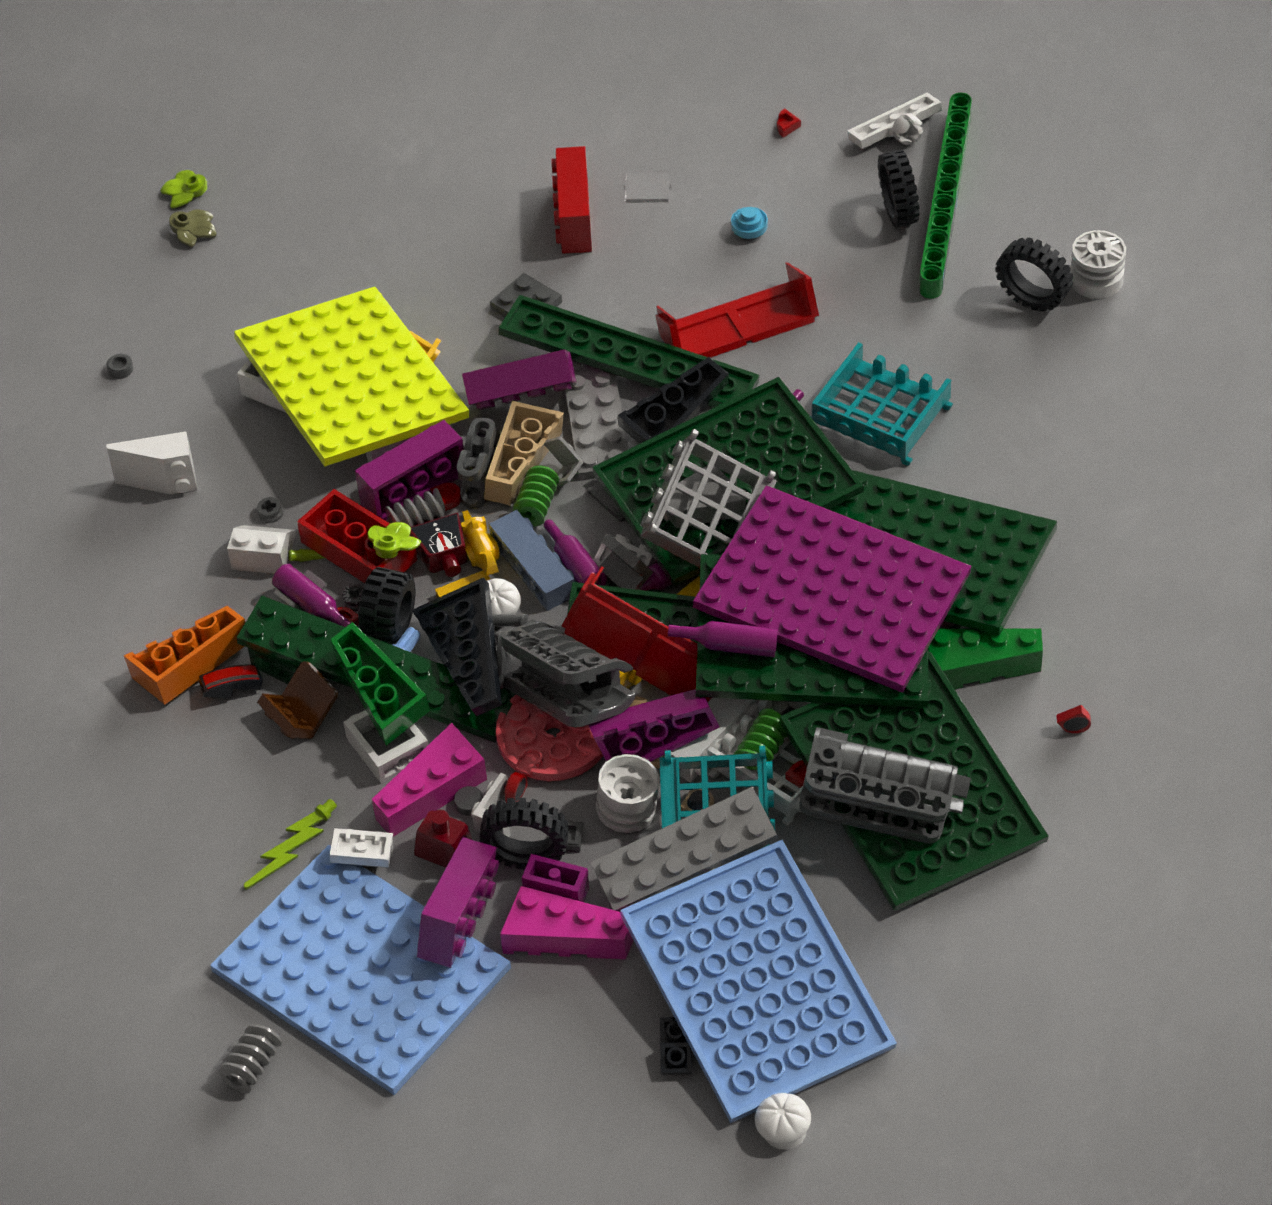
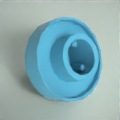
(749, 222)

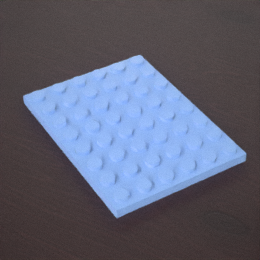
(346, 972)
(757, 980)

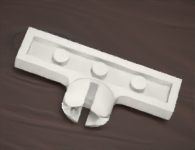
(901, 122)

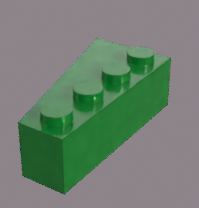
(980, 656)
(380, 684)

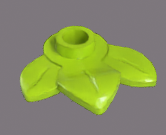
(184, 187)
(392, 539)

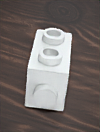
(494, 793)

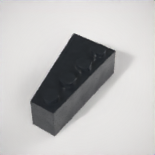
(675, 401)

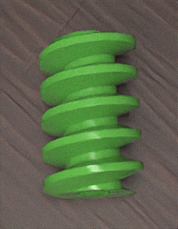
(536, 494)
(764, 732)

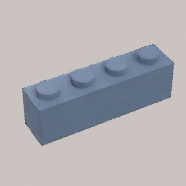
(532, 559)

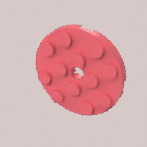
(540, 755)

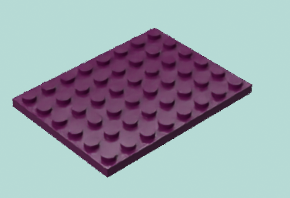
(833, 587)

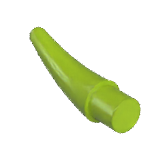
(303, 555)

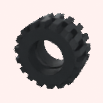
(386, 604)

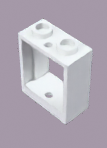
(391, 762)

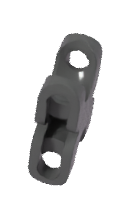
(476, 461)

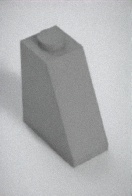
(711, 491)

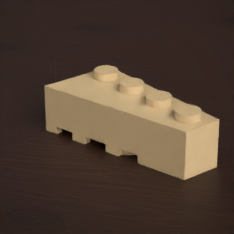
(519, 449)

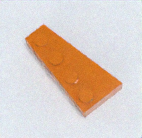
(177, 662)

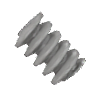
(417, 511)
(248, 1056)

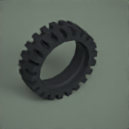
(898, 188)
(1045, 260)
(527, 815)

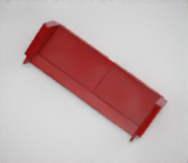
(743, 319)
(632, 636)

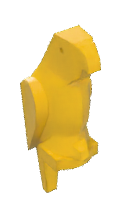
(479, 544)

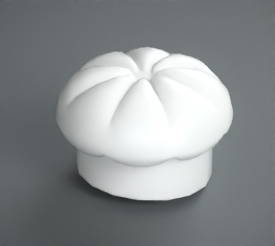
(504, 596)
(783, 1120)

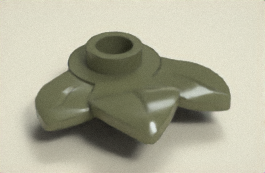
(192, 226)

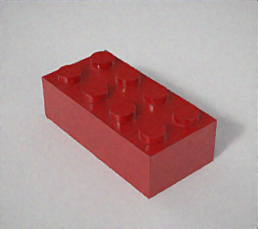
(571, 200)
(339, 533)

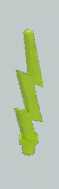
(305, 832)

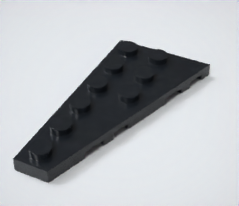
(464, 639)

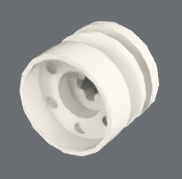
(1098, 264)
(627, 793)

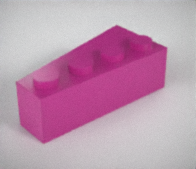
(429, 781)
(563, 926)

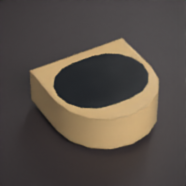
(694, 801)

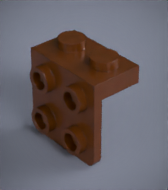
(302, 703)

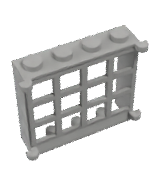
(671, 477)

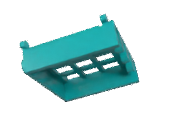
(898, 382)
(671, 785)

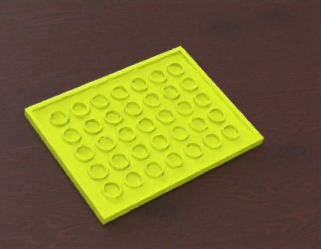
(350, 375)

